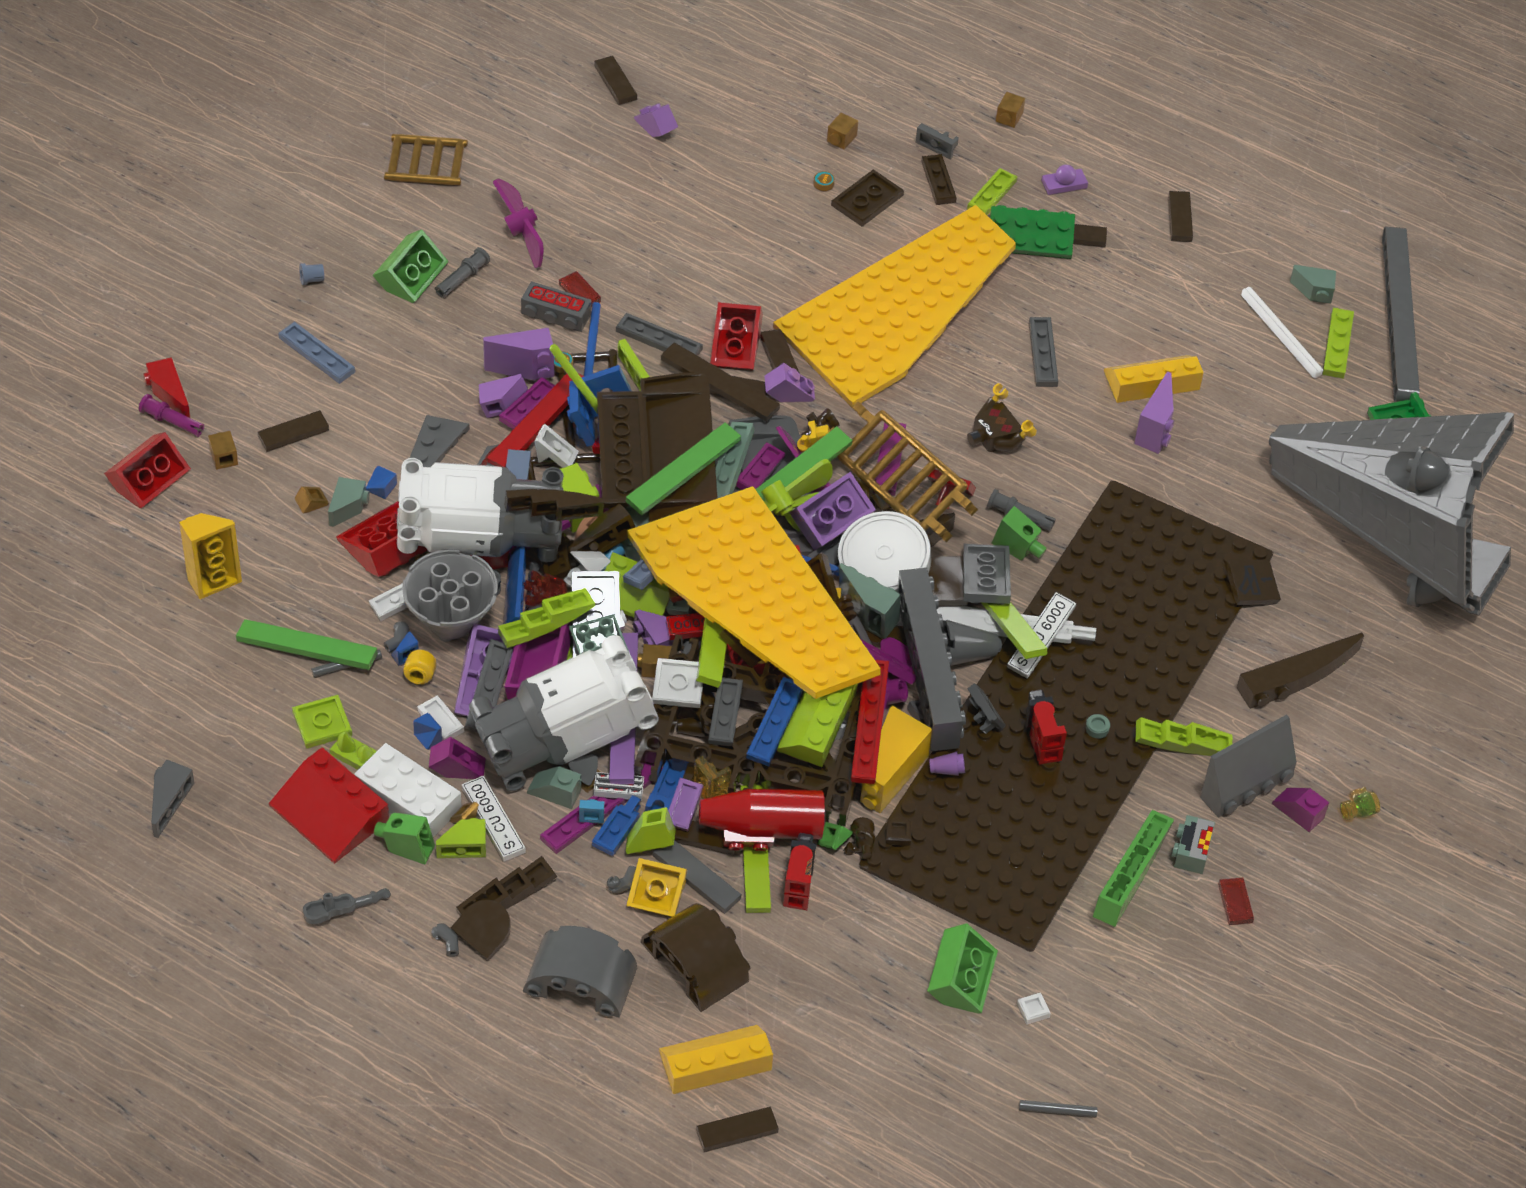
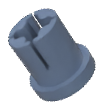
(311, 273)

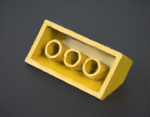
(1142, 379)
(210, 553)
(717, 1058)

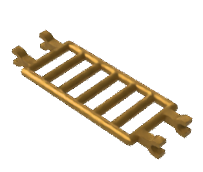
(920, 450)

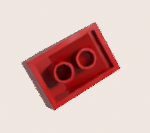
(736, 336)

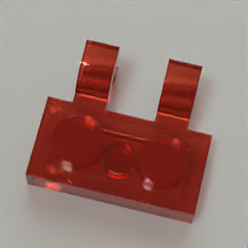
(543, 588)

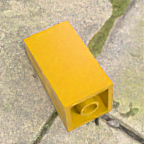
(901, 753)

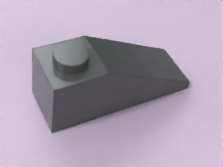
(170, 788)

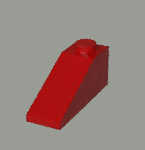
(166, 384)

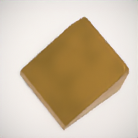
(310, 499)

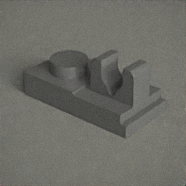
(936, 141)
(988, 711)

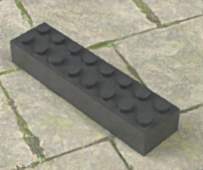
(930, 659)

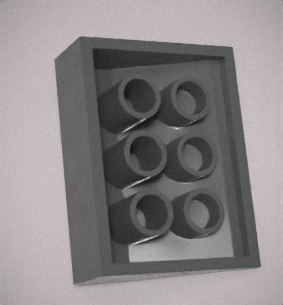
(1250, 767)

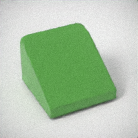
(834, 836)

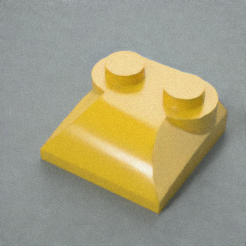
(657, 887)

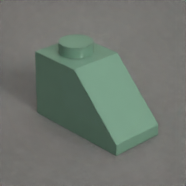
(1314, 283)
(347, 500)
(557, 786)

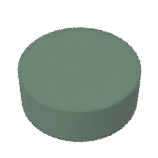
(1097, 726)

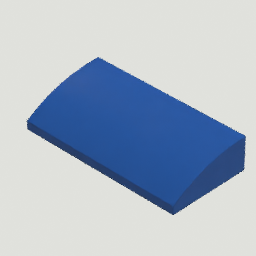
(515, 586)

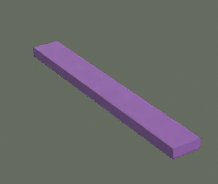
(623, 749)

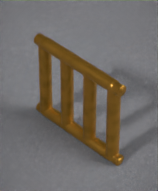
(433, 178)

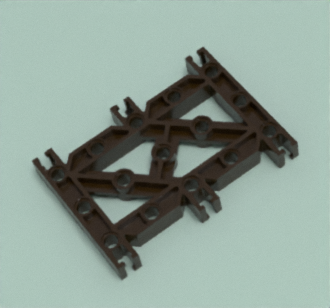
(683, 752)

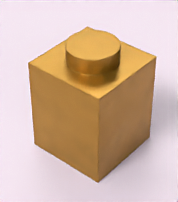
(1010, 109)
(842, 131)
(223, 450)
(649, 658)

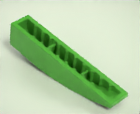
(1132, 868)

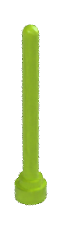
(575, 377)

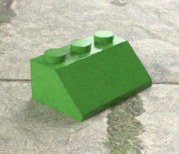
(411, 267)
(963, 969)

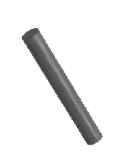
(332, 667)
(1058, 1108)

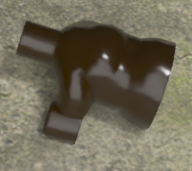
(825, 418)
(863, 830)

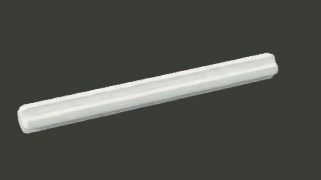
(1282, 332)

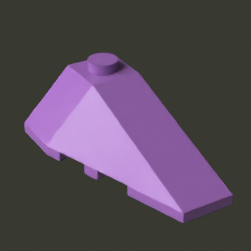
(473, 661)

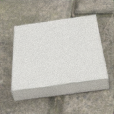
(677, 683)

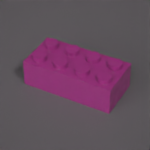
(537, 656)

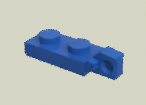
(617, 826)

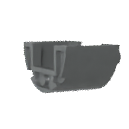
(584, 964)

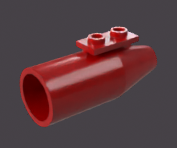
(761, 815)

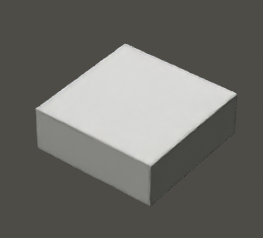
(1033, 1008)

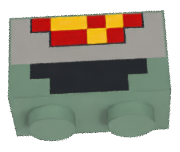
(1194, 844)

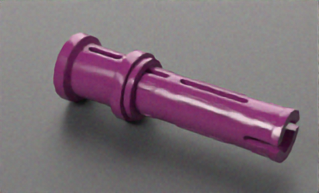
(162, 411)

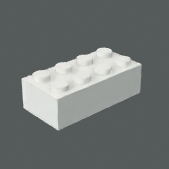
(410, 787)

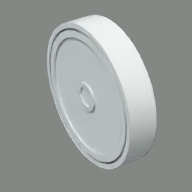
(883, 545)

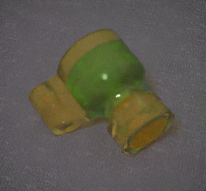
(1364, 803)

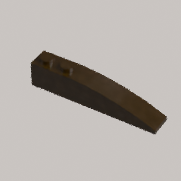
(1295, 672)

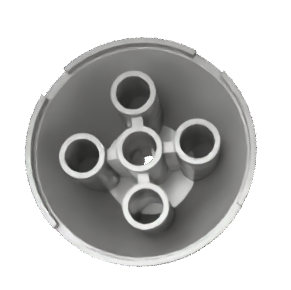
(450, 592)

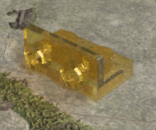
(714, 782)

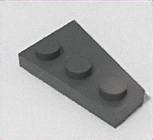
(436, 438)

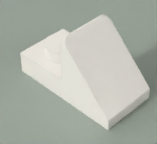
(554, 446)
(589, 562)

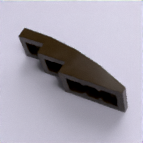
(561, 503)
(514, 886)

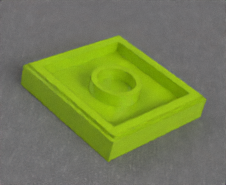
(321, 721)

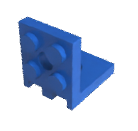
(581, 410)

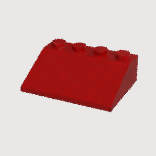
(375, 542)
(329, 805)

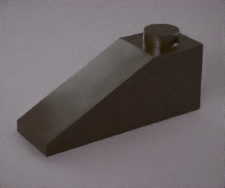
(604, 532)

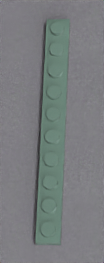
(727, 474)

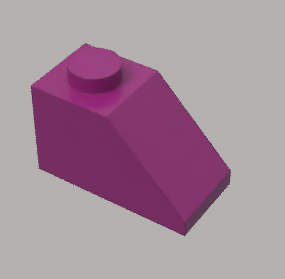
(456, 760)
(1302, 806)

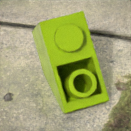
(651, 831)

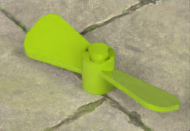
(780, 498)

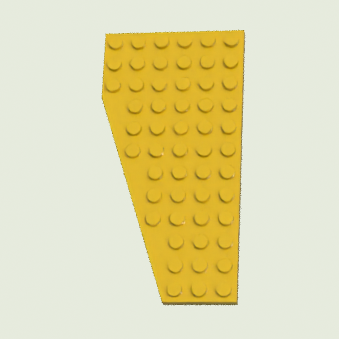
(887, 315)
(754, 583)

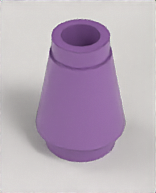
(948, 764)

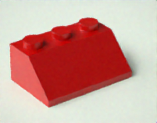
(148, 470)

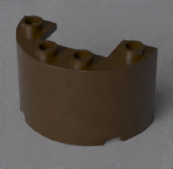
(701, 952)

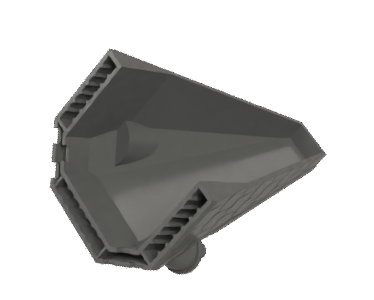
(1406, 493)

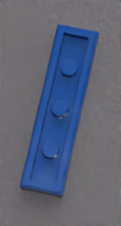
(775, 722)

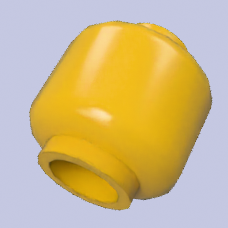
(419, 667)

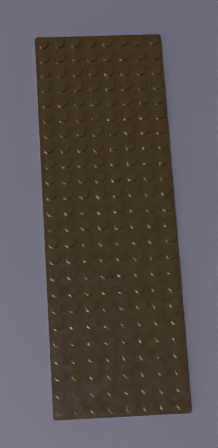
(1018, 832)

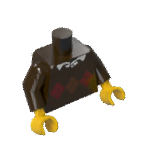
(997, 426)

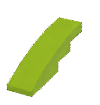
(542, 620)
(1181, 738)

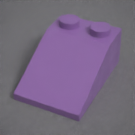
(520, 353)
(1156, 418)
(832, 511)

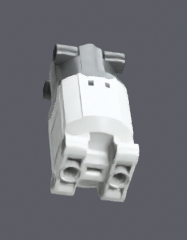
(465, 510)
(565, 712)

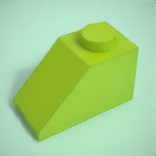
(463, 840)

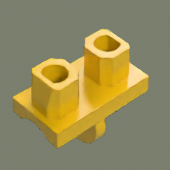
(817, 433)

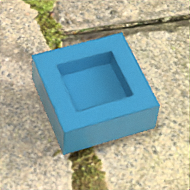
(591, 811)

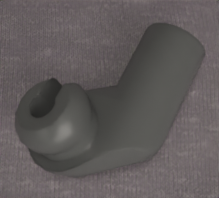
(401, 629)
(623, 884)
(448, 935)

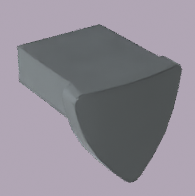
(586, 766)

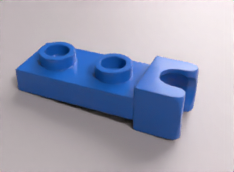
(664, 788)

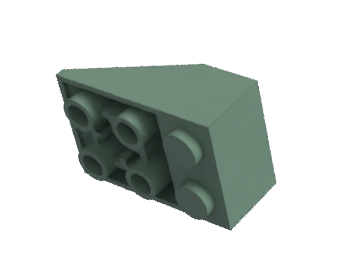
(874, 603)
(592, 633)

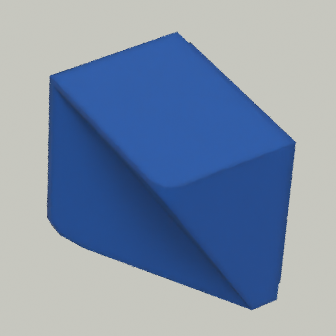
(382, 482)
(406, 646)
(427, 730)

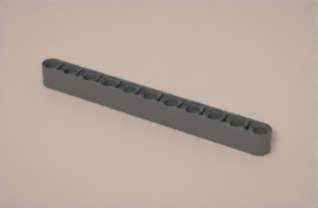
(1400, 313)

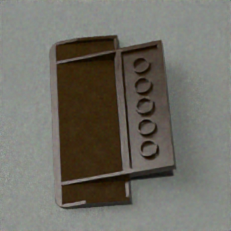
(648, 432)

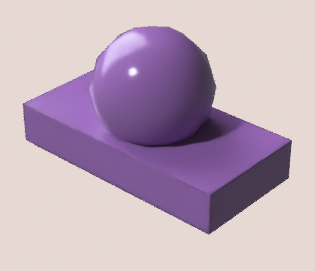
(1064, 180)
(685, 803)

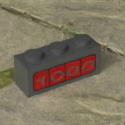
(556, 306)

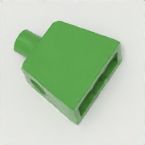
(1019, 534)
(407, 836)

